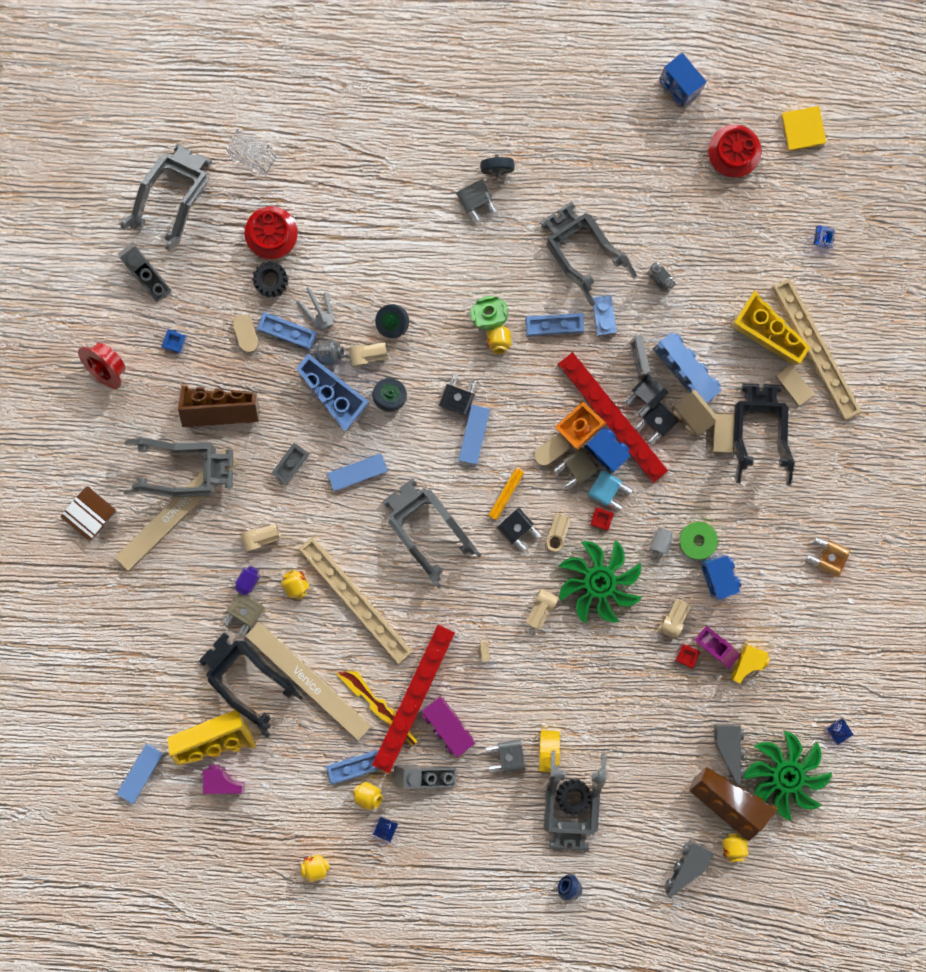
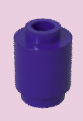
(247, 580)

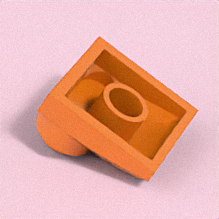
(580, 425)

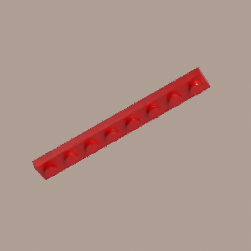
(612, 417)
(413, 699)

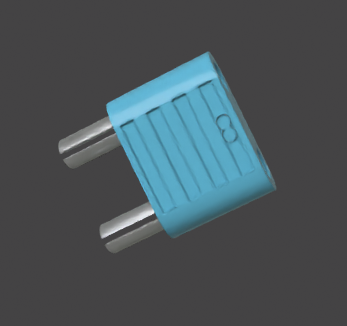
(605, 489)

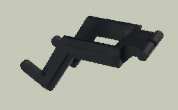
(762, 402)
(222, 659)

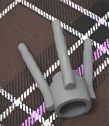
(323, 319)

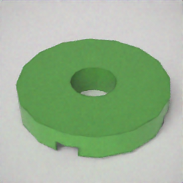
(492, 321)
(709, 544)

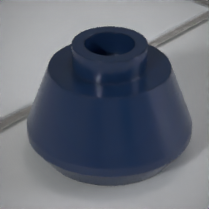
(569, 887)

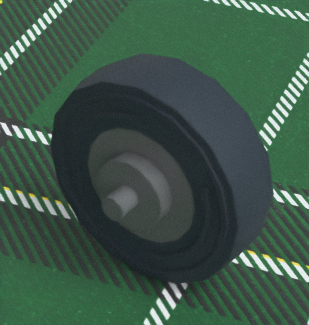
(497, 165)

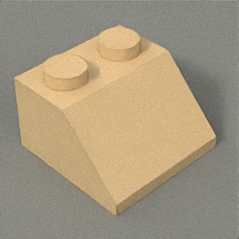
(694, 413)

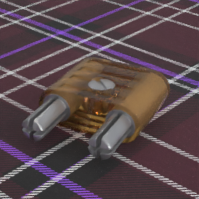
(832, 557)

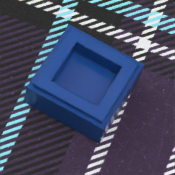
(174, 341)

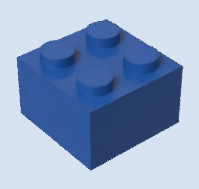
(682, 80)
(608, 450)
(720, 576)

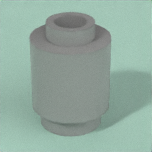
(661, 542)

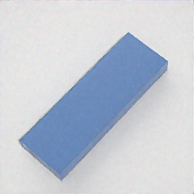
(554, 324)
(287, 331)
(474, 434)
(357, 472)
(352, 767)
(140, 773)

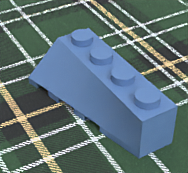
(686, 368)
(337, 396)

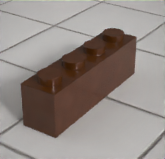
(217, 407)
(732, 804)

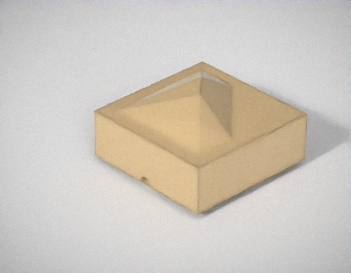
(483, 651)

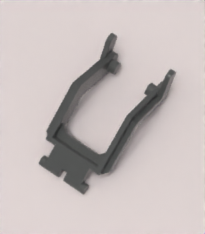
(183, 164)
(566, 226)
(214, 468)
(408, 503)
(569, 831)

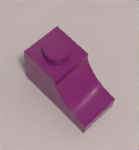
(717, 647)
(219, 782)

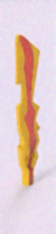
(378, 706)

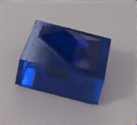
(824, 236)
(839, 731)
(385, 828)

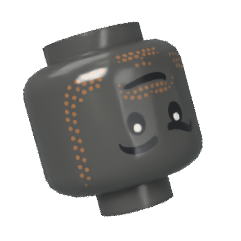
(328, 352)

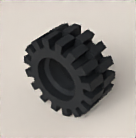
(262, 271)
(580, 806)

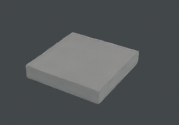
(640, 356)

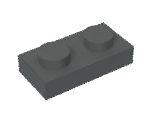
(290, 463)

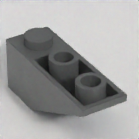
(144, 271)
(728, 742)
(423, 776)
(691, 865)

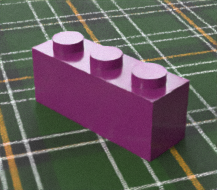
(447, 726)

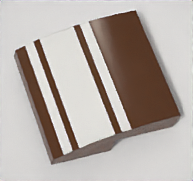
(88, 513)

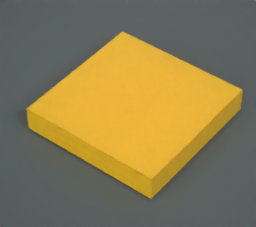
(803, 128)

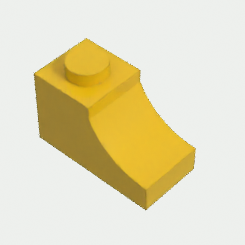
(750, 660)
(548, 741)

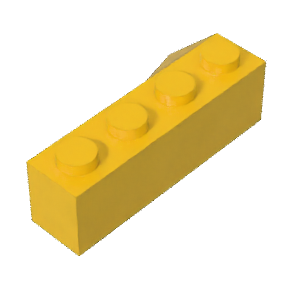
(769, 330)
(211, 738)

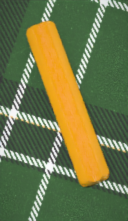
(506, 494)

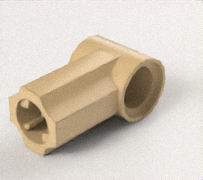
(362, 355)
(558, 530)
(256, 538)
(542, 606)
(673, 622)

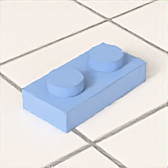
(604, 315)

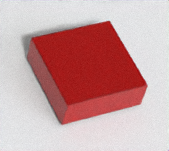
(601, 518)
(687, 656)

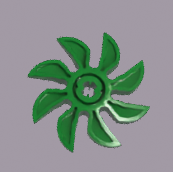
(616, 560)
(797, 778)

